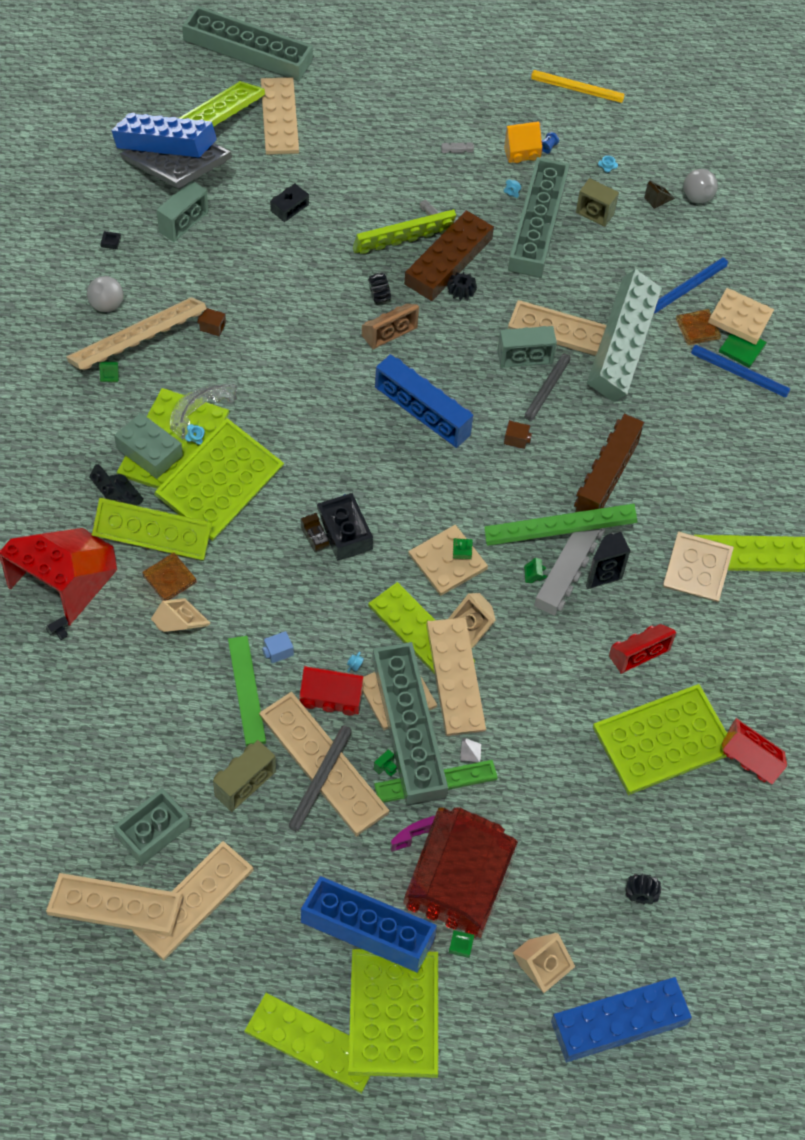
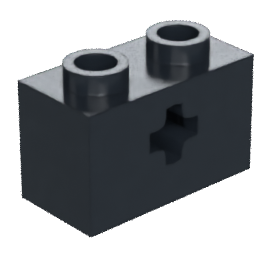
(289, 202)

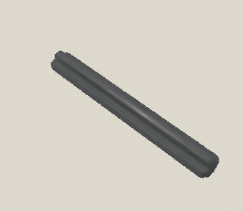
(547, 387)

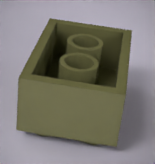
(244, 775)

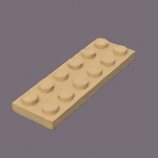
(279, 116)
(569, 330)
(455, 676)
(201, 894)
(114, 904)

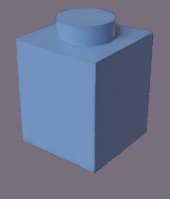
(278, 647)

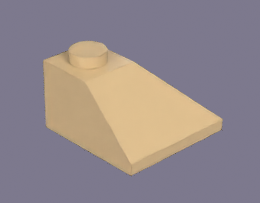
(178, 615)
(478, 616)
(544, 960)

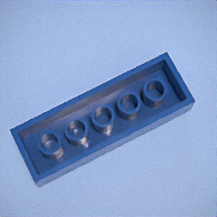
(164, 135)
(423, 400)
(368, 924)
(620, 1019)

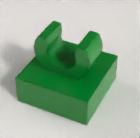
(109, 371)
(462, 548)
(534, 571)
(385, 763)
(461, 944)

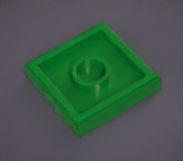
(742, 350)

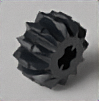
(462, 286)
(379, 287)
(643, 889)

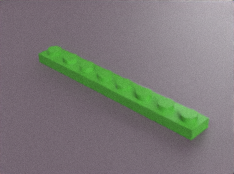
(560, 524)

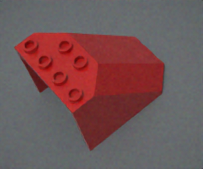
(64, 560)

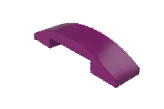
(404, 837)

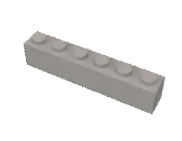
(567, 570)

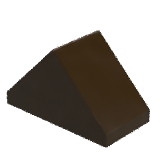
(657, 195)

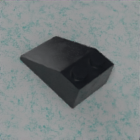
(345, 526)

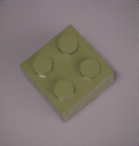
(597, 202)

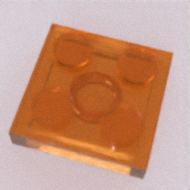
(696, 327)
(169, 577)

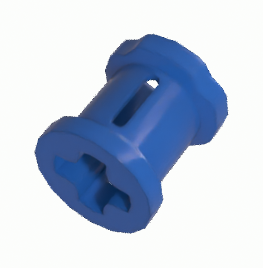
(549, 142)

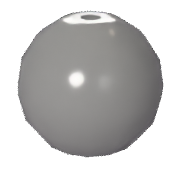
(700, 186)
(105, 294)

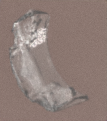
(194, 399)

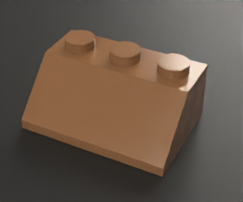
(390, 325)

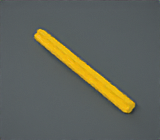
(577, 86)

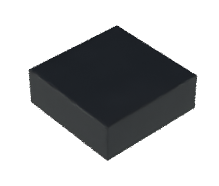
(110, 240)

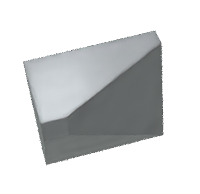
(470, 751)

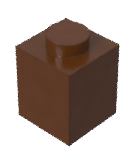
(212, 322)
(517, 434)

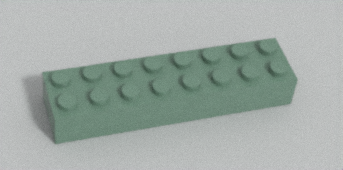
(247, 43)
(538, 217)
(624, 336)
(409, 723)

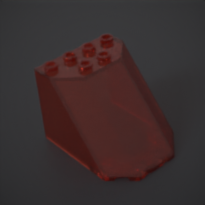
(461, 870)

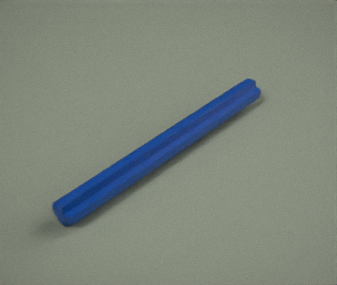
(691, 283)
(740, 371)

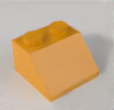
(523, 142)

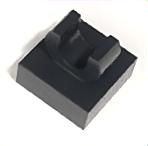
(58, 627)

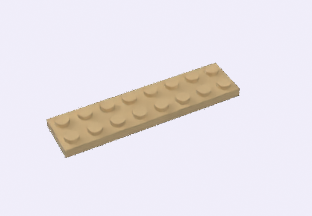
(133, 334)
(308, 747)

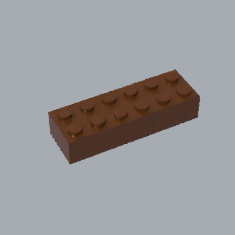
(448, 255)
(610, 465)

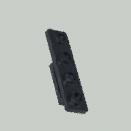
(115, 487)

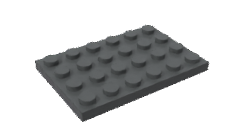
(177, 169)

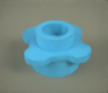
(608, 163)
(515, 185)
(199, 434)
(354, 662)

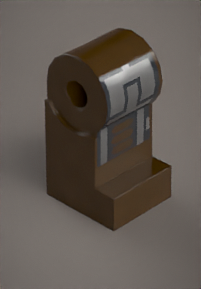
(314, 532)

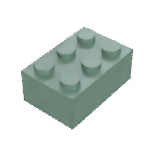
(182, 210)
(526, 346)
(148, 445)
(151, 826)

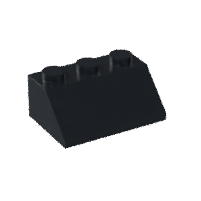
(609, 561)

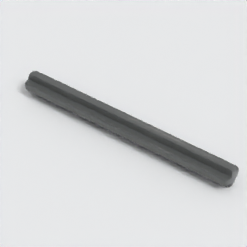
(319, 778)

